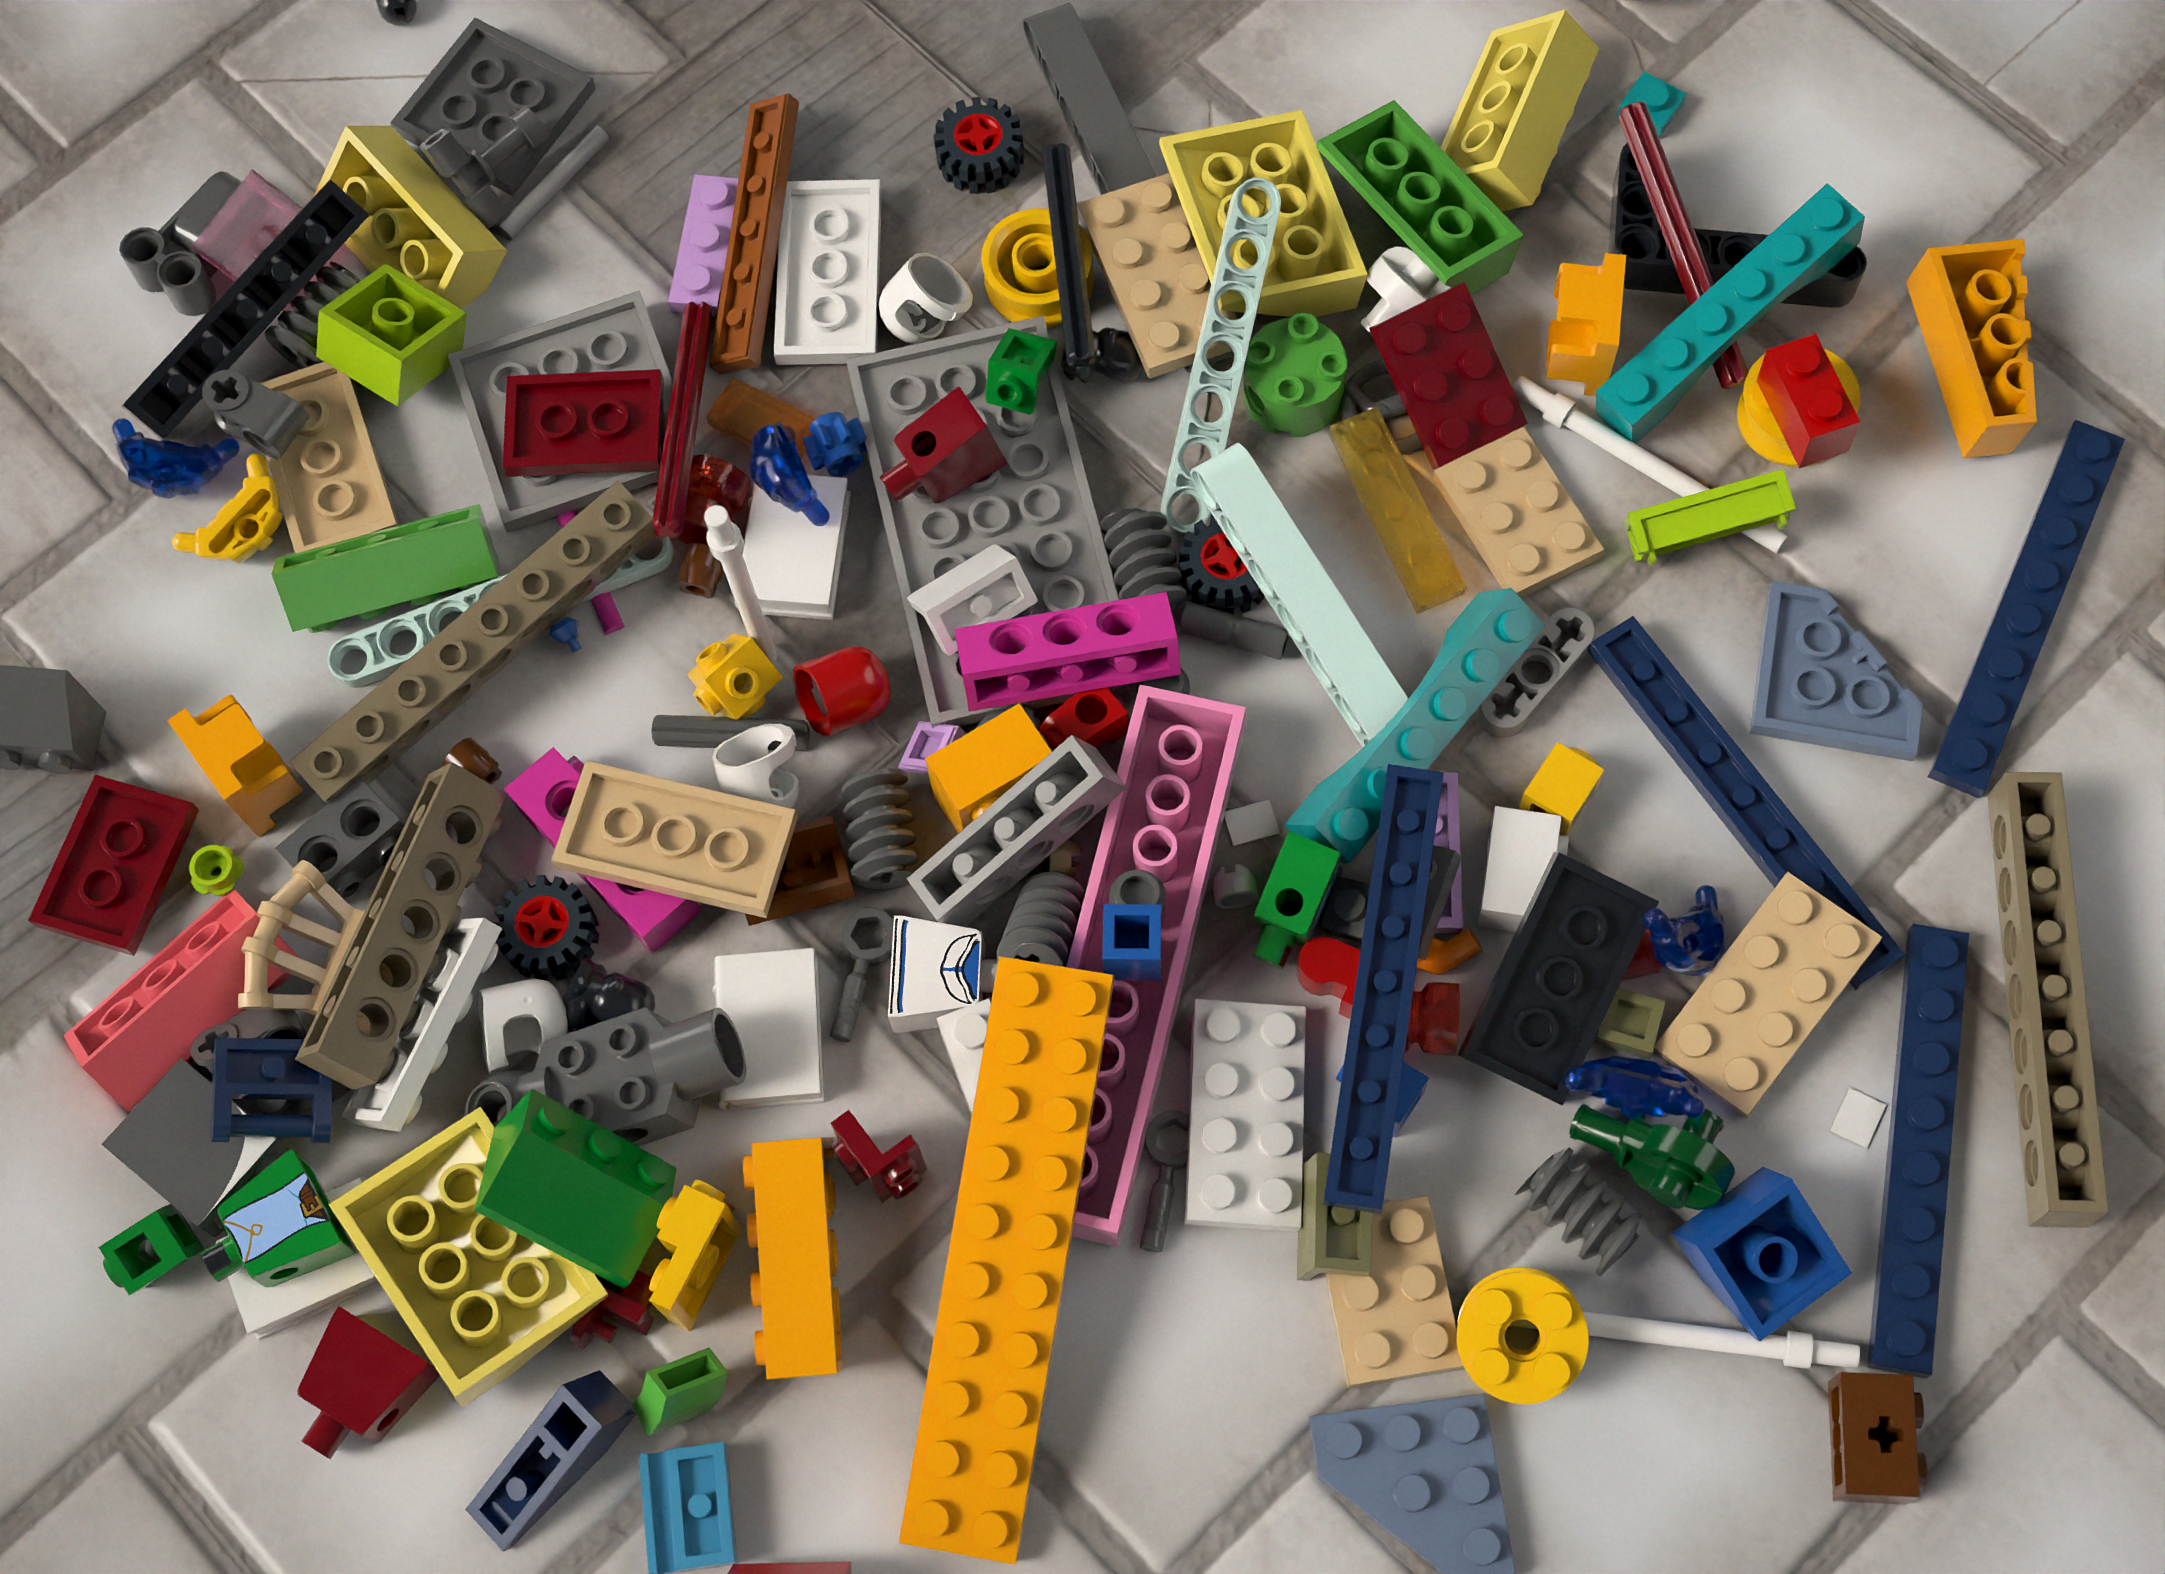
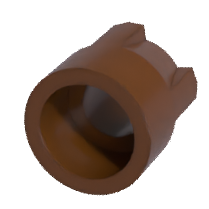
(699, 571)
(474, 759)

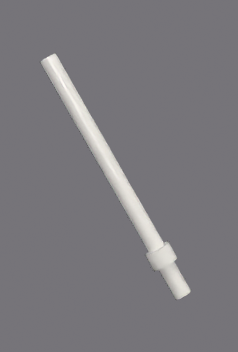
(1562, 412)
(727, 546)
(1794, 1348)

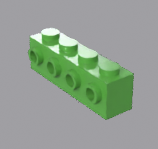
(385, 569)

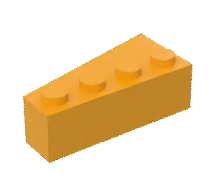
(1978, 340)
(795, 1257)

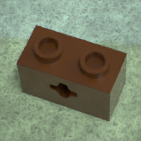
(1858, 1464)

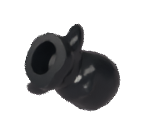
(1113, 357)
(603, 994)

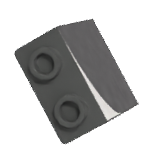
(171, 1148)

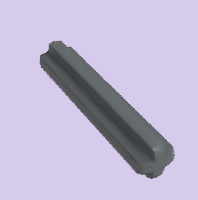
(712, 731)

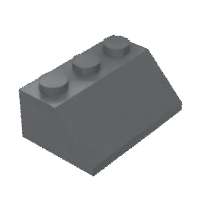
(47, 720)

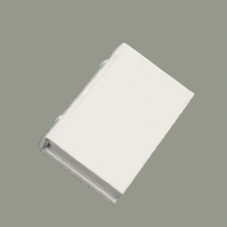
(791, 558)
(778, 1020)
(283, 1305)

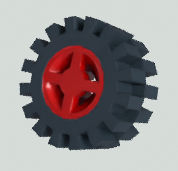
(996, 140)
(1199, 566)
(536, 913)

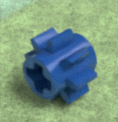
(836, 444)

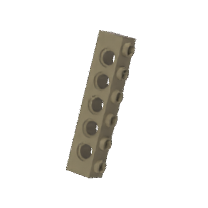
(334, 1039)

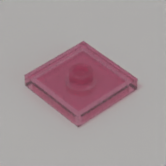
(245, 225)

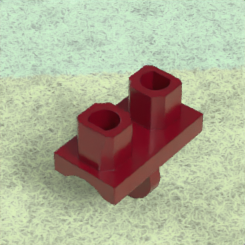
(624, 1306)

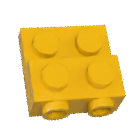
(700, 1236)

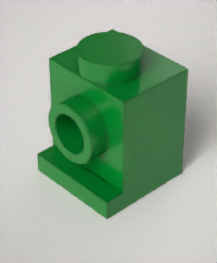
(126, 1254)

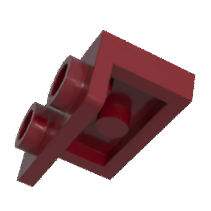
(887, 1174)

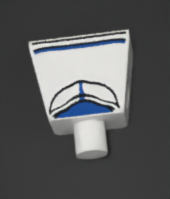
(935, 972)

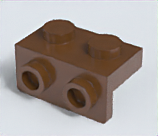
(812, 872)

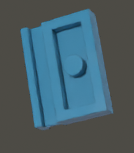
(688, 1509)

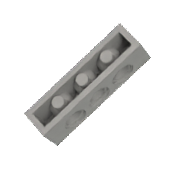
(1016, 833)

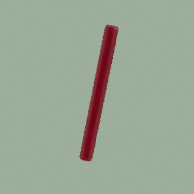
(1675, 225)
(682, 421)

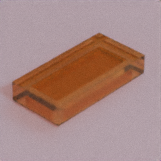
(745, 410)

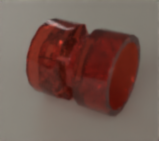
(712, 484)
(1435, 1018)

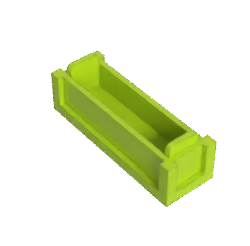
(1709, 515)

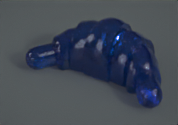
(169, 466)
(781, 473)
(1691, 940)
(1637, 1087)

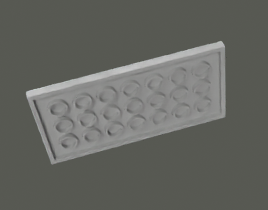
(1030, 507)

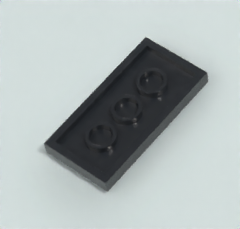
(1557, 977)

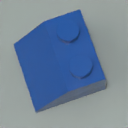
(1762, 1252)

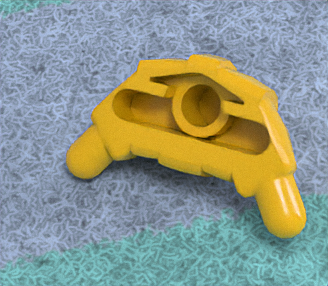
(242, 523)

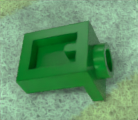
(1018, 370)

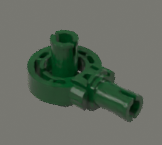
(1667, 1161)

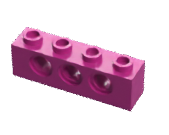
(1068, 651)
(541, 797)

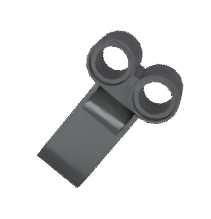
(165, 257)

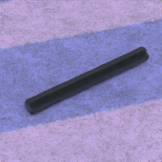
(1068, 256)

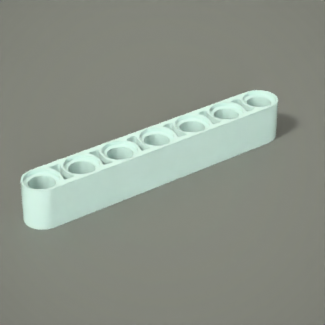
(1299, 591)

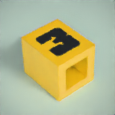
(1563, 785)

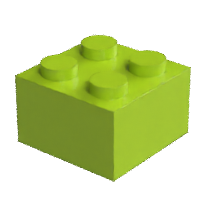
(390, 334)

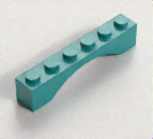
(1677, 357)
(1471, 662)

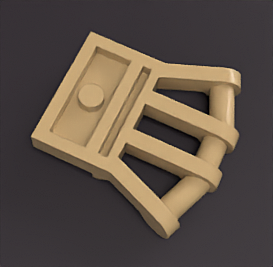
(277, 914)

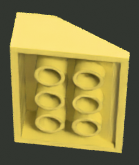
(1312, 253)
(459, 1280)

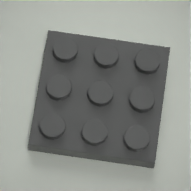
(482, 85)

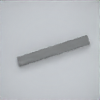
(553, 183)

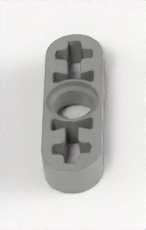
(1540, 651)

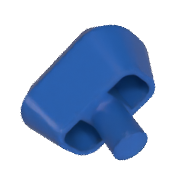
(566, 632)

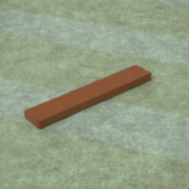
(754, 234)

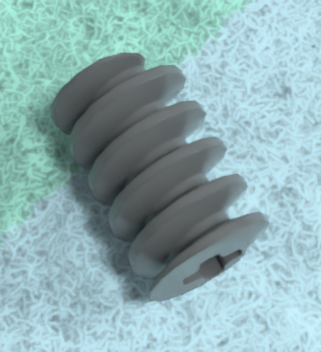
(299, 329)
(1141, 555)
(876, 831)
(1043, 920)
(1582, 1210)

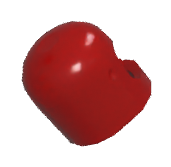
(850, 684)

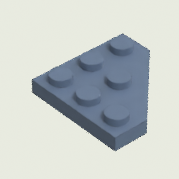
(1827, 681)
(1423, 1478)

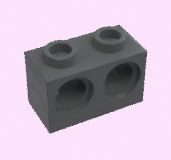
(337, 833)

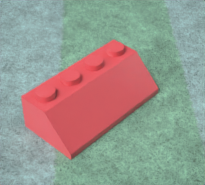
(169, 1002)

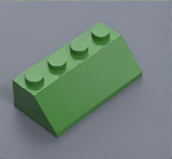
(1424, 197)

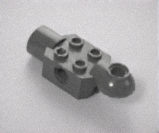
(628, 1073)

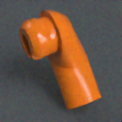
(1451, 953)

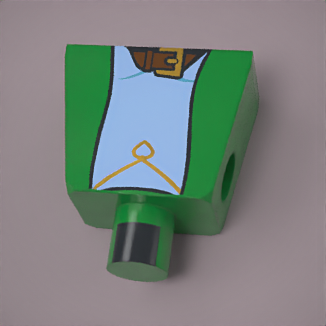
(1300, 876)
(278, 1226)

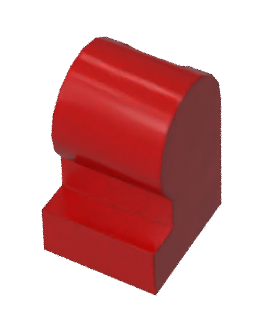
(1088, 715)
(1329, 968)

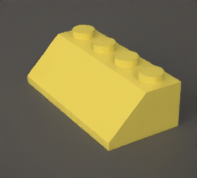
(1520, 106)
(412, 216)

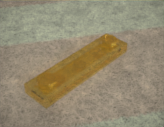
(1397, 510)

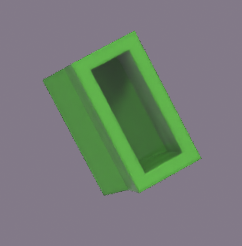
(680, 1391)

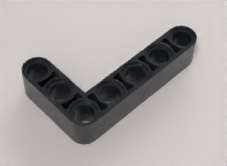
(1655, 268)

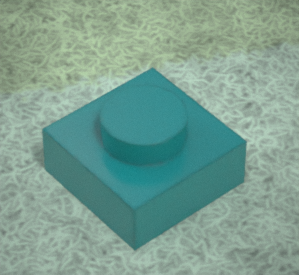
(1660, 97)

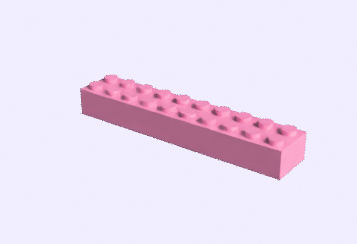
(1168, 823)

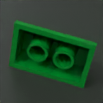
(574, 1187)

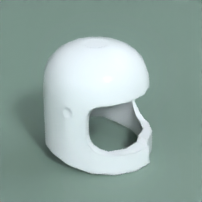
(933, 286)
(746, 765)
(518, 1019)

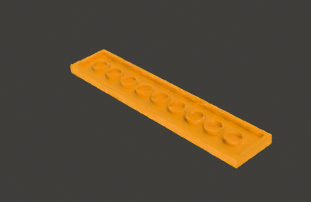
(1007, 1261)

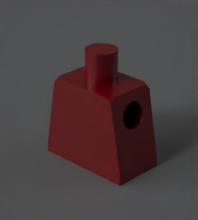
(944, 451)
(360, 1383)

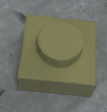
(1631, 1023)

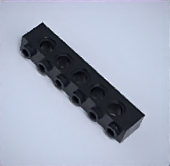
(245, 309)

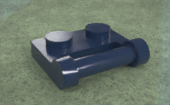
(267, 1071)

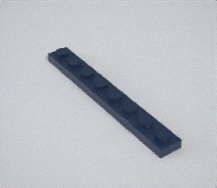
(2026, 609)
(1728, 778)
(1383, 990)
(1918, 1153)

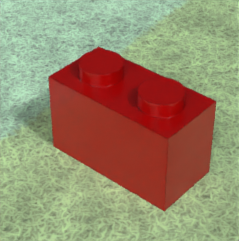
(1808, 400)

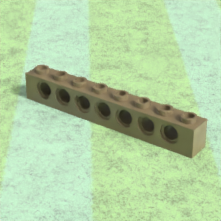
(477, 644)
(2046, 1002)

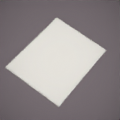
(1251, 822)
(1857, 1118)

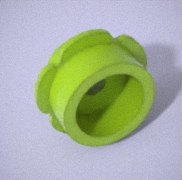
(206, 861)

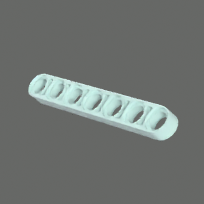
(1220, 329)
(426, 621)

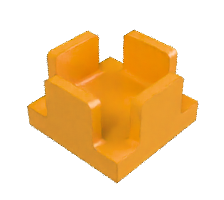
(1588, 322)
(238, 761)

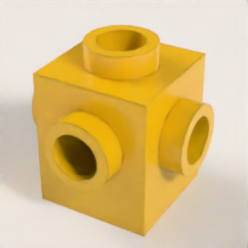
(733, 677)

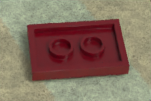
(1448, 375)
(583, 423)
(114, 865)

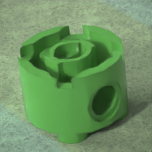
(1294, 376)

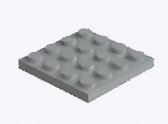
(594, 339)

